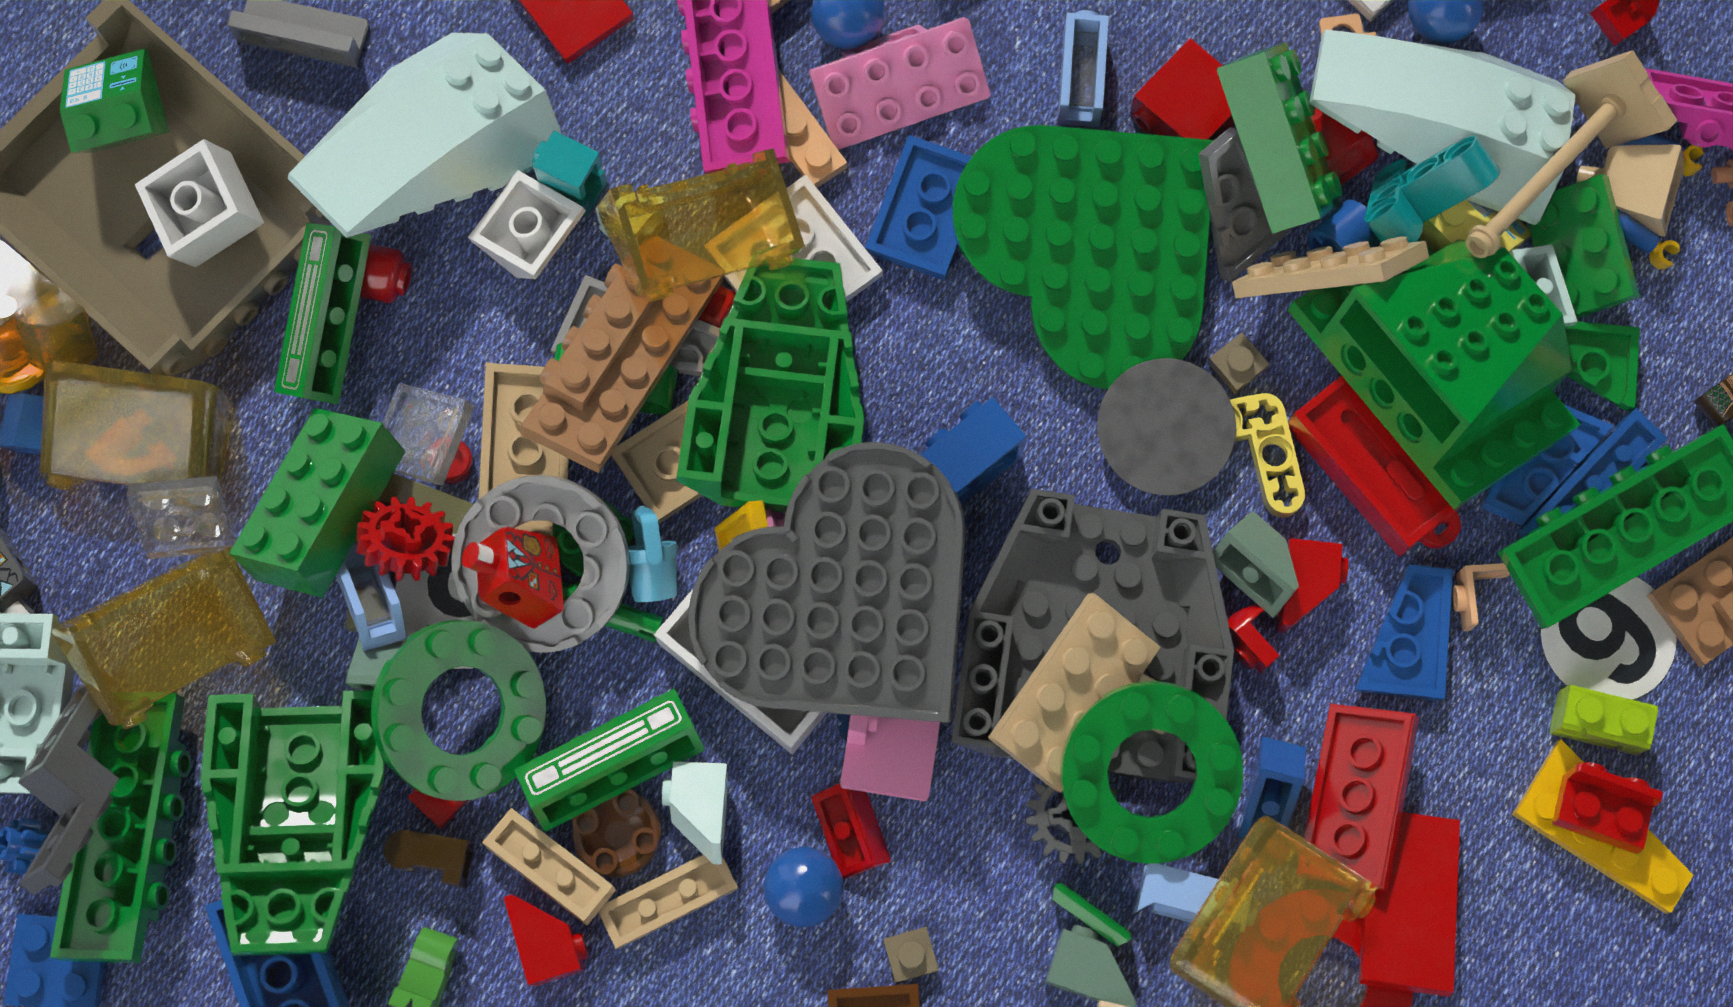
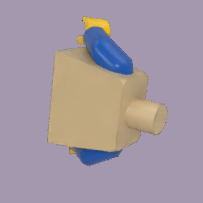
(1645, 187)

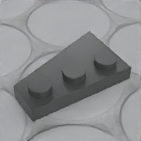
(1235, 207)

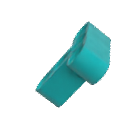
(1409, 195)

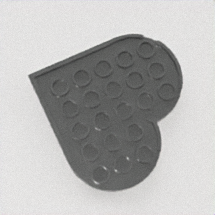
(845, 600)

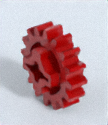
(405, 538)

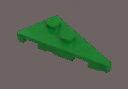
(1605, 360)

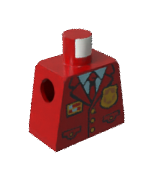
(518, 574)

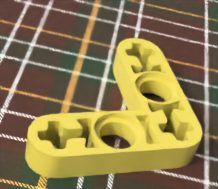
(1262, 435)

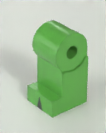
(426, 970)

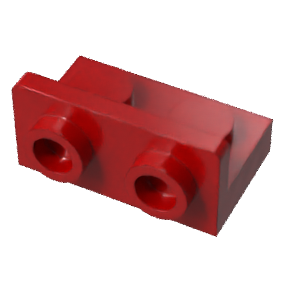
(1606, 806)

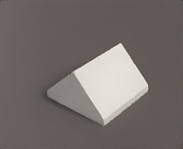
(526, 226)

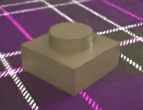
(1238, 363)
(910, 955)

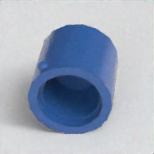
(1342, 228)

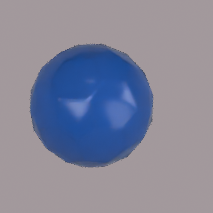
(1445, 19)
(848, 22)
(803, 887)

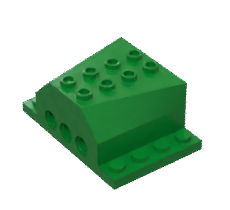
(1451, 363)

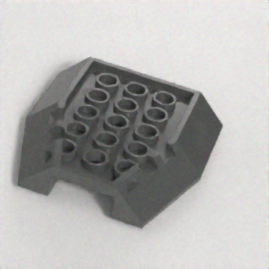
(1039, 579)

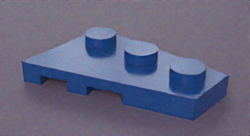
(1529, 486)
(1413, 638)

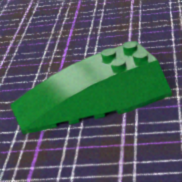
(773, 389)
(287, 815)

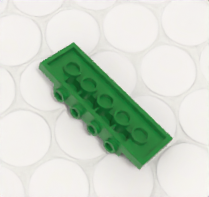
(1624, 527)
(123, 865)

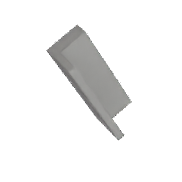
(300, 30)

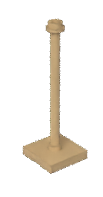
(1619, 109)

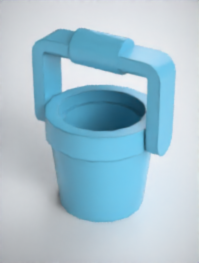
(651, 560)

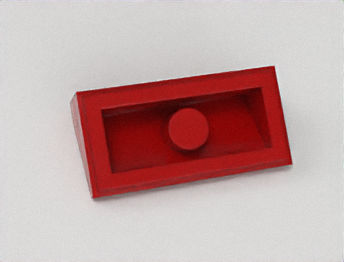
(850, 830)

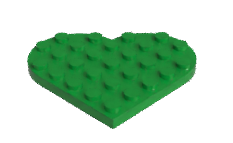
(1097, 236)

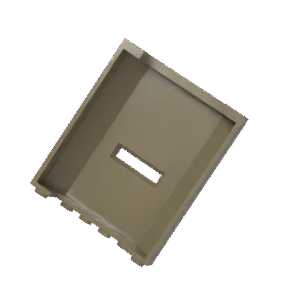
(84, 217)

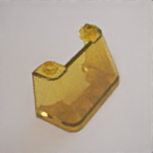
(702, 226)
(130, 426)
(165, 635)
(1269, 919)

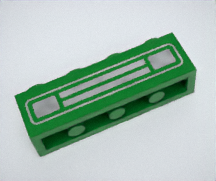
(322, 314)
(609, 760)

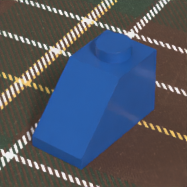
(1273, 783)

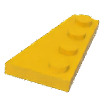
(1651, 874)

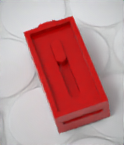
(1373, 470)

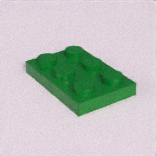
(1588, 245)

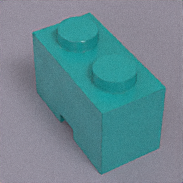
(570, 170)

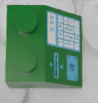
(111, 103)

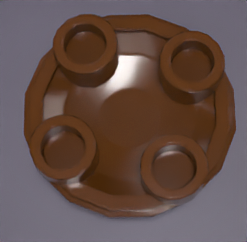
(617, 835)

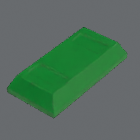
(1090, 915)

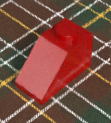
(1319, 574)
(544, 943)

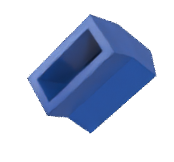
(22, 424)

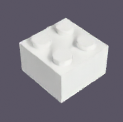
(199, 203)

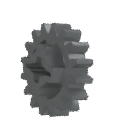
(1050, 820)

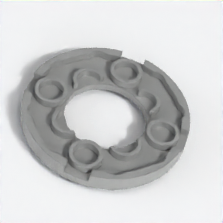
(593, 528)

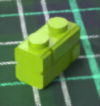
(1603, 720)

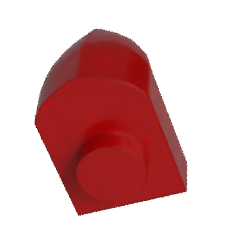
(1623, 17)
(1249, 644)

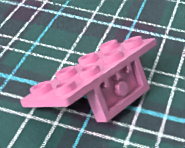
(899, 81)
(890, 756)

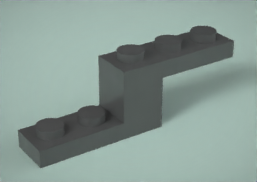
(69, 785)

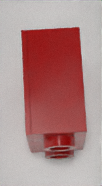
(1184, 97)

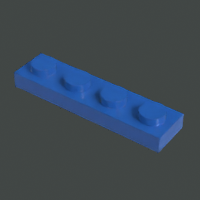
(1622, 447)

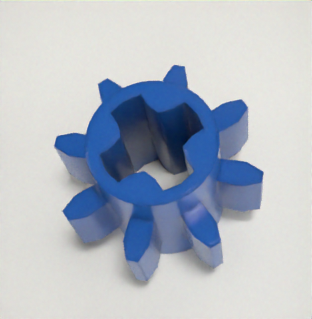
(21, 844)

